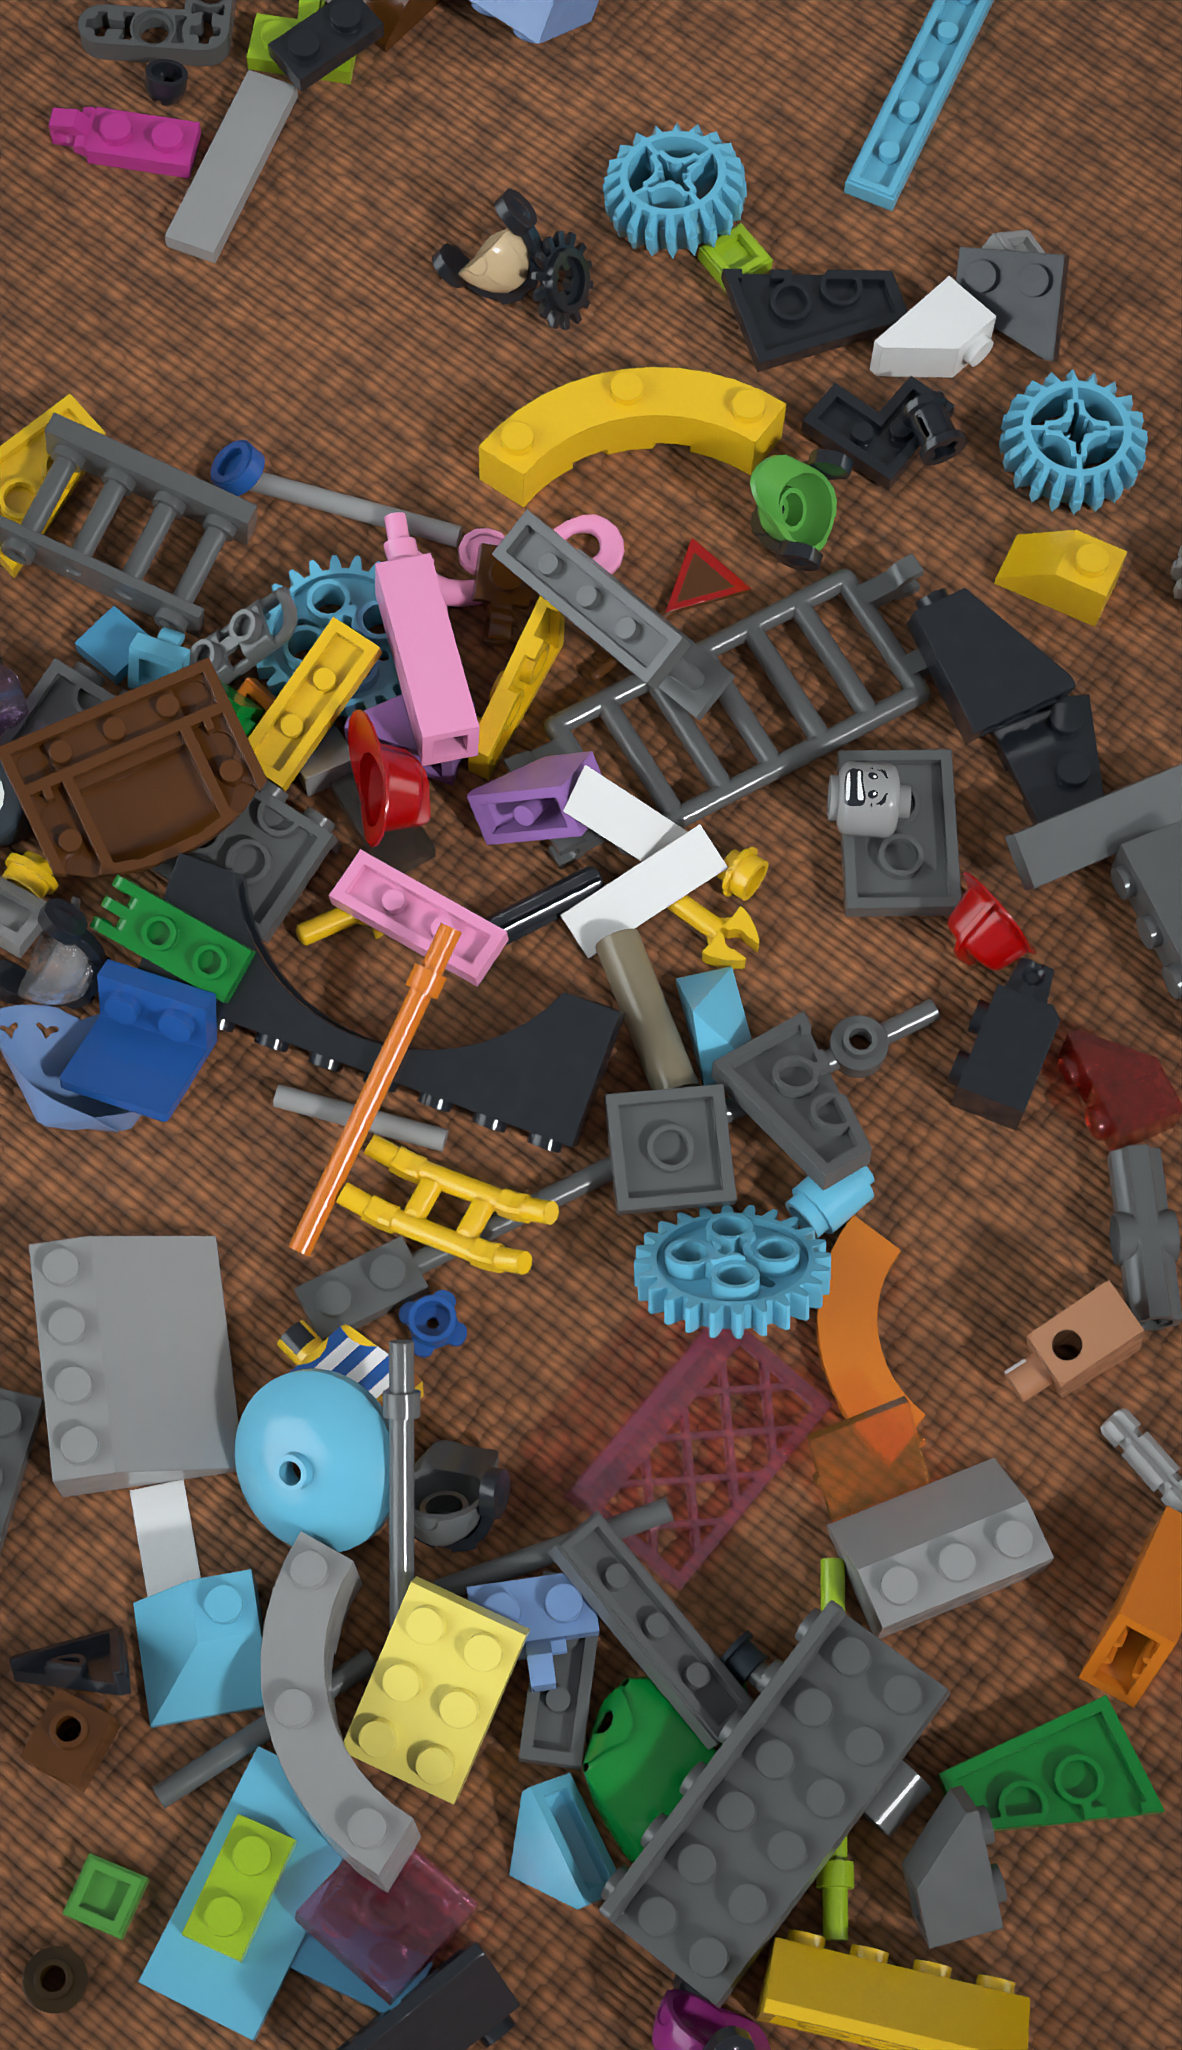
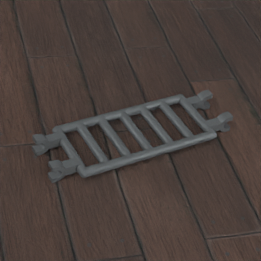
(863, 599)

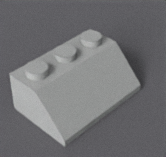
(940, 1547)

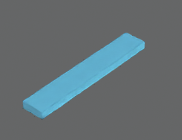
(915, 101)

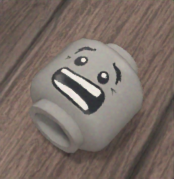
(867, 799)

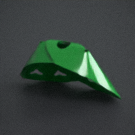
(639, 1760)

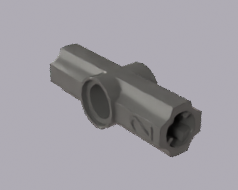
(1144, 1236)

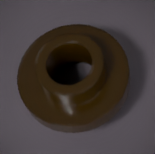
(69, 1994)

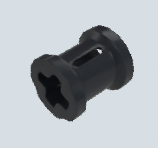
(933, 428)

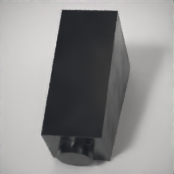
(983, 663)

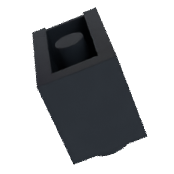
(1009, 1047)

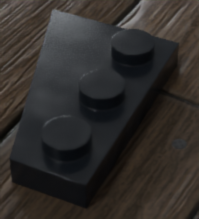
(806, 315)
(1052, 757)

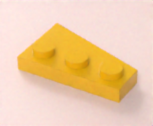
(26, 464)
(518, 685)

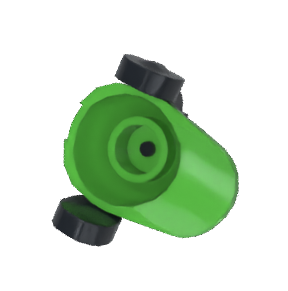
(797, 505)

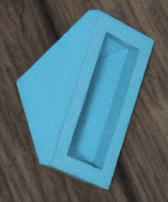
(713, 1017)
(560, 1845)

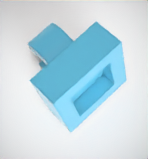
(156, 657)

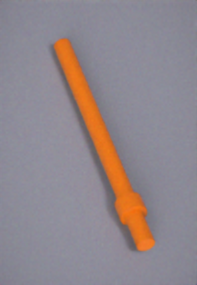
(424, 983)

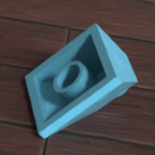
(201, 1648)

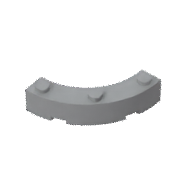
(301, 1714)

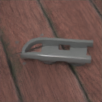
(251, 633)

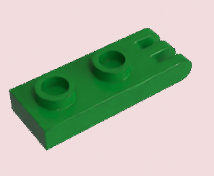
(175, 940)

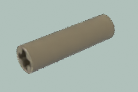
(646, 1011)

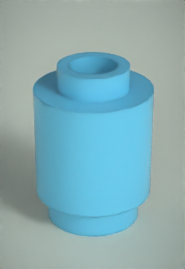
(832, 1207)

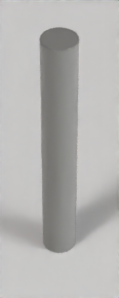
(339, 1112)

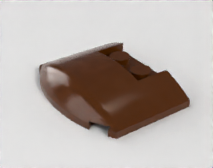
(136, 776)

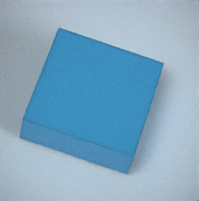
(108, 644)

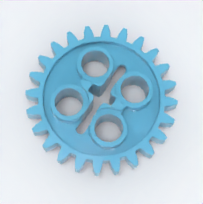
(355, 594)
(732, 1271)

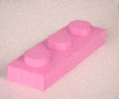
(413, 914)

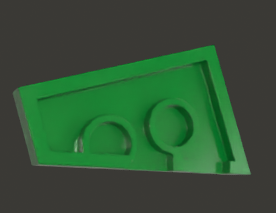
(1059, 1774)

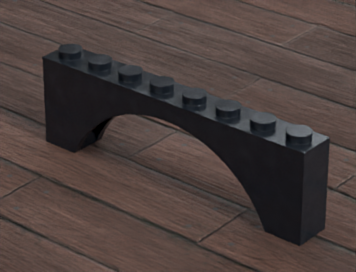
(530, 1078)

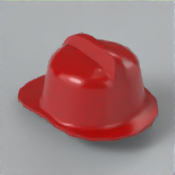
(388, 782)
(985, 929)

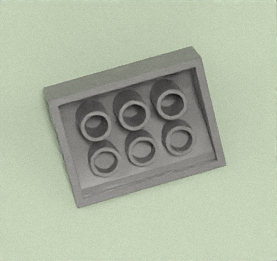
(134, 1360)

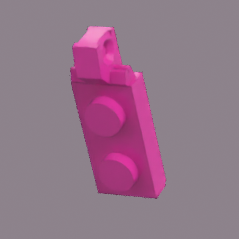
(128, 139)

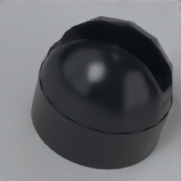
(166, 81)

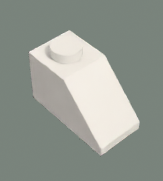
(936, 336)

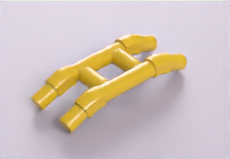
(430, 1181)

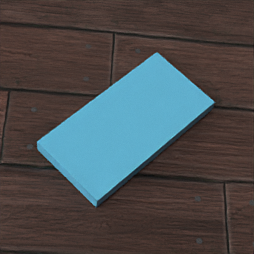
(210, 1982)

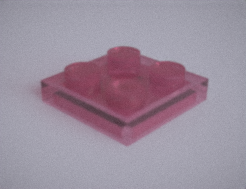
(385, 1934)

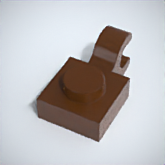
(501, 591)

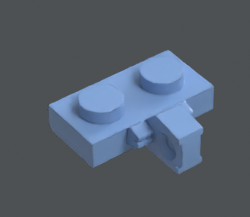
(550, 1610)

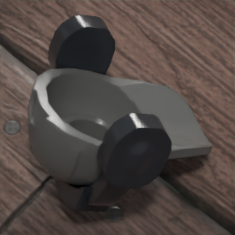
(458, 1495)

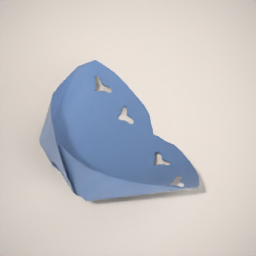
(40, 1062)

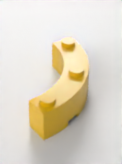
(627, 413)

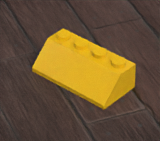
(887, 2005)

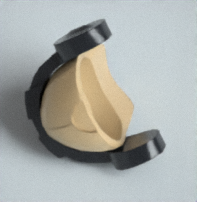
(505, 259)

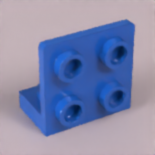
(144, 1042)

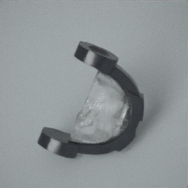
(62, 962)

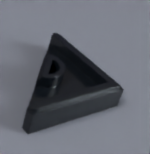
(83, 1663)

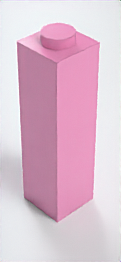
(426, 659)

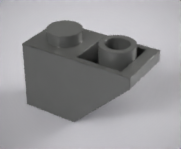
(950, 1875)

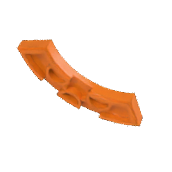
(849, 1325)

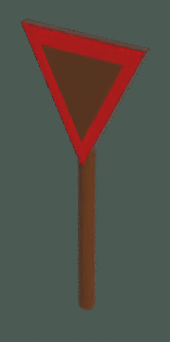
(699, 582)

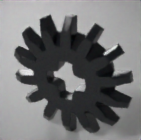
(564, 304)

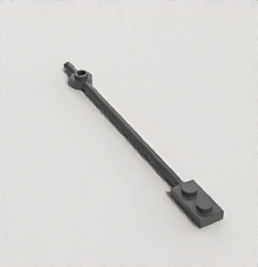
(393, 1275)

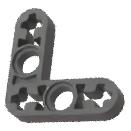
(181, 44)

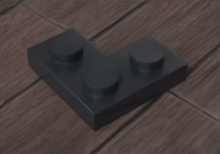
(871, 439)

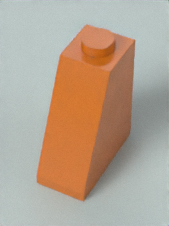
(1143, 1619)

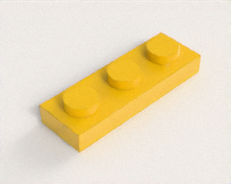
(312, 701)

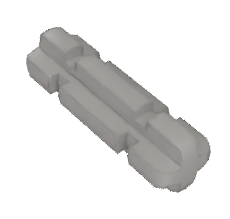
(1145, 1456)

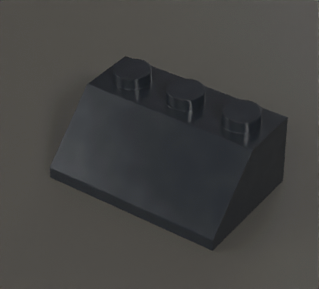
(446, 2010)

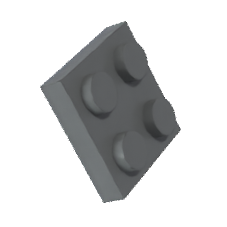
(670, 1149)

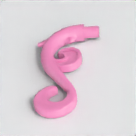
(459, 592)

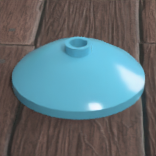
(336, 1440)

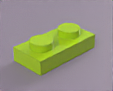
(239, 1888)

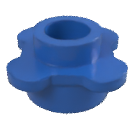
(438, 1307)

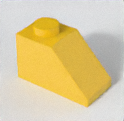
(1063, 572)

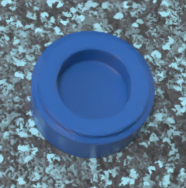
(237, 467)

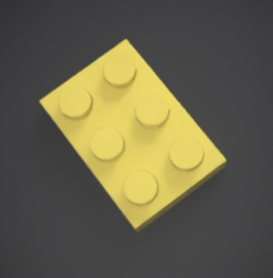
(435, 1689)

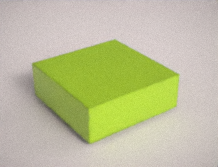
(735, 252)

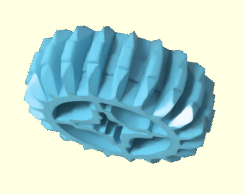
(662, 185)
(1097, 424)

